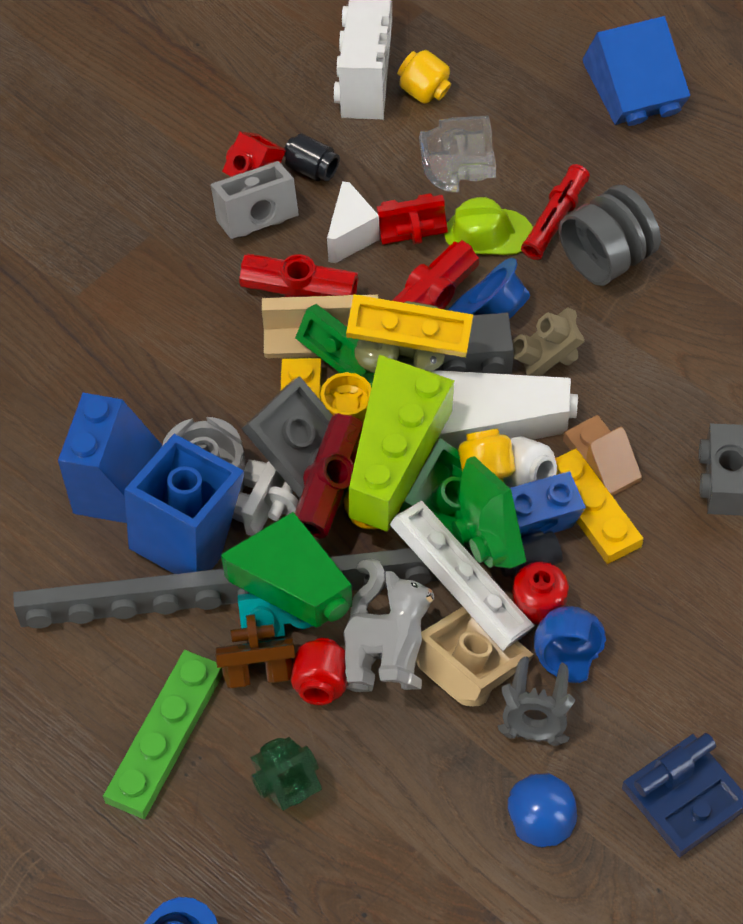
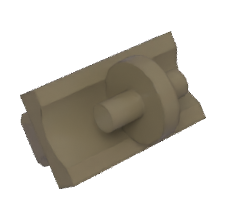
(553, 342)

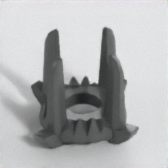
(554, 706)

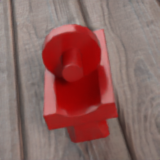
(412, 219)

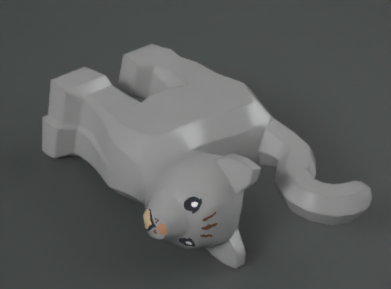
(386, 637)

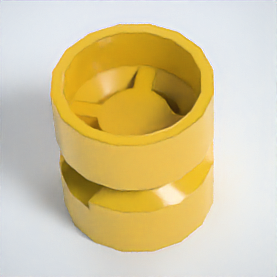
(346, 394)

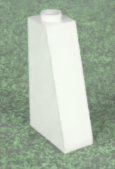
(512, 403)

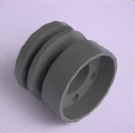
(609, 234)

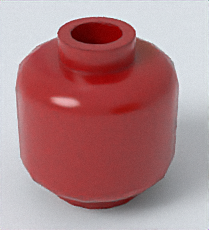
(539, 590)
(319, 671)

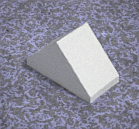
(352, 225)

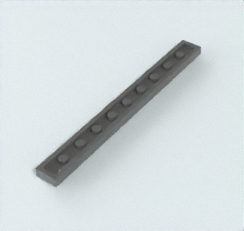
(179, 591)

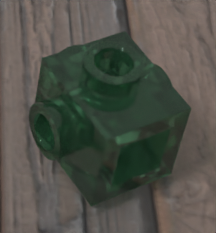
(285, 772)

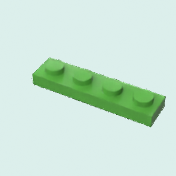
(163, 735)

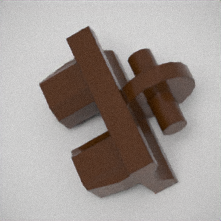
(275, 654)

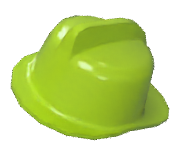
(488, 227)

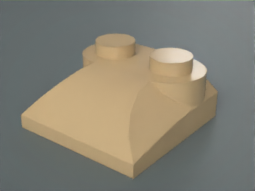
(466, 659)

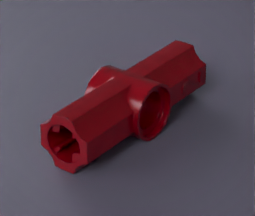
(337, 456)

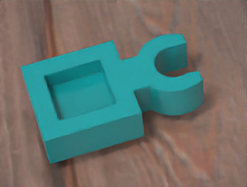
(266, 614)

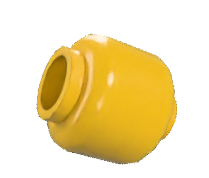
(424, 76)
(491, 449)

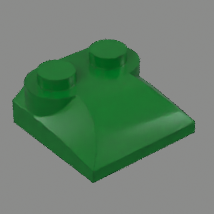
(439, 484)
(488, 518)

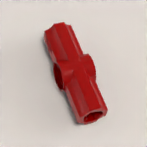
(296, 277)
(438, 281)

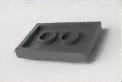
(291, 432)

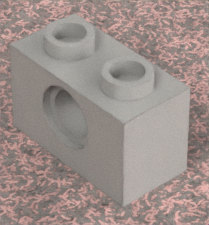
(254, 199)

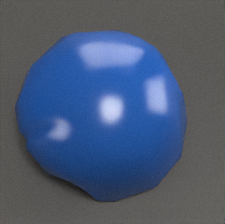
(542, 810)

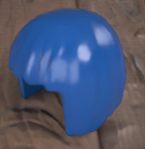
(571, 638)

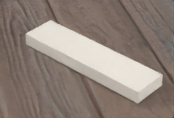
(462, 575)

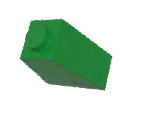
(290, 572)

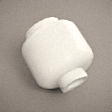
(531, 460)

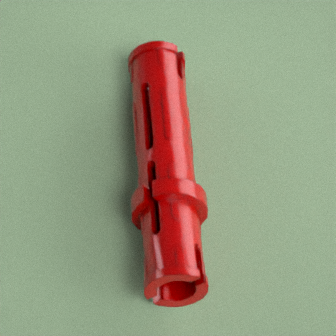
(562, 200)

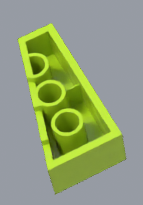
(397, 435)

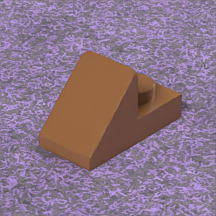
(606, 453)

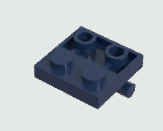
(686, 794)

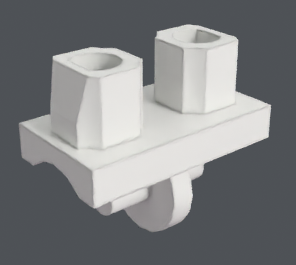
(269, 497)

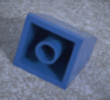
(637, 71)
(103, 455)
(182, 507)

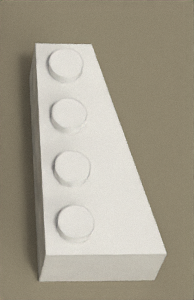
(364, 59)

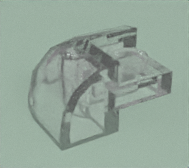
(458, 151)

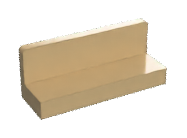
(284, 316)

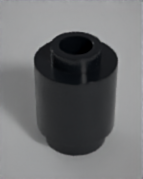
(311, 157)
(537, 547)

